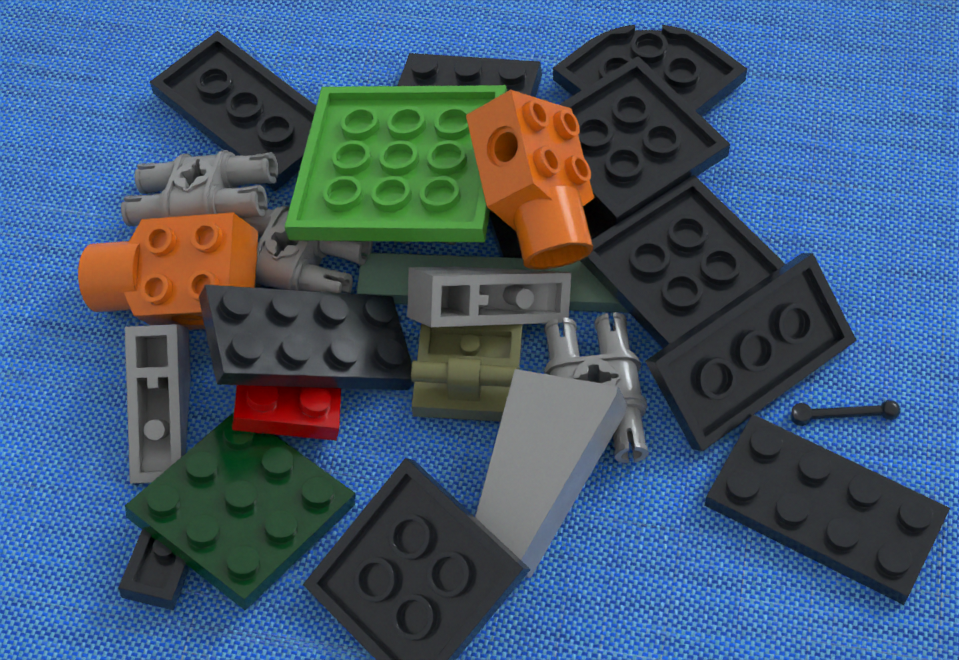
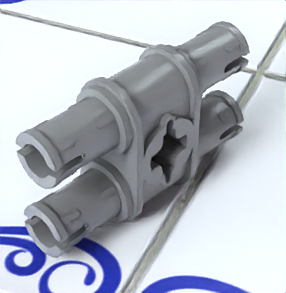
(201, 186)
(295, 263)
(613, 366)

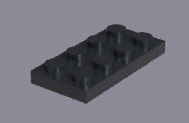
(238, 103)
(304, 339)
(751, 351)
(827, 508)

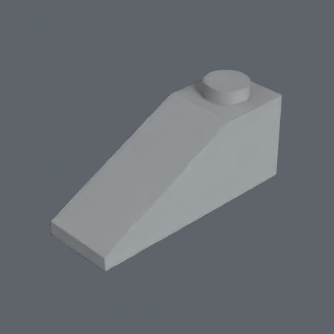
(486, 296)
(156, 398)

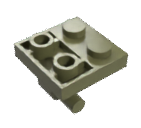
(465, 371)

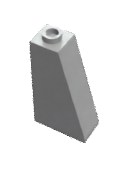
(544, 456)

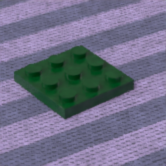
(240, 509)

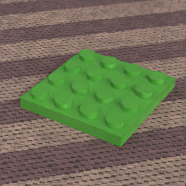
(391, 166)

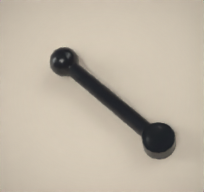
(802, 413)

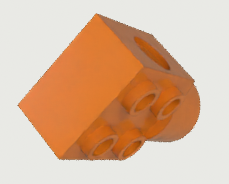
(534, 176)
(168, 266)

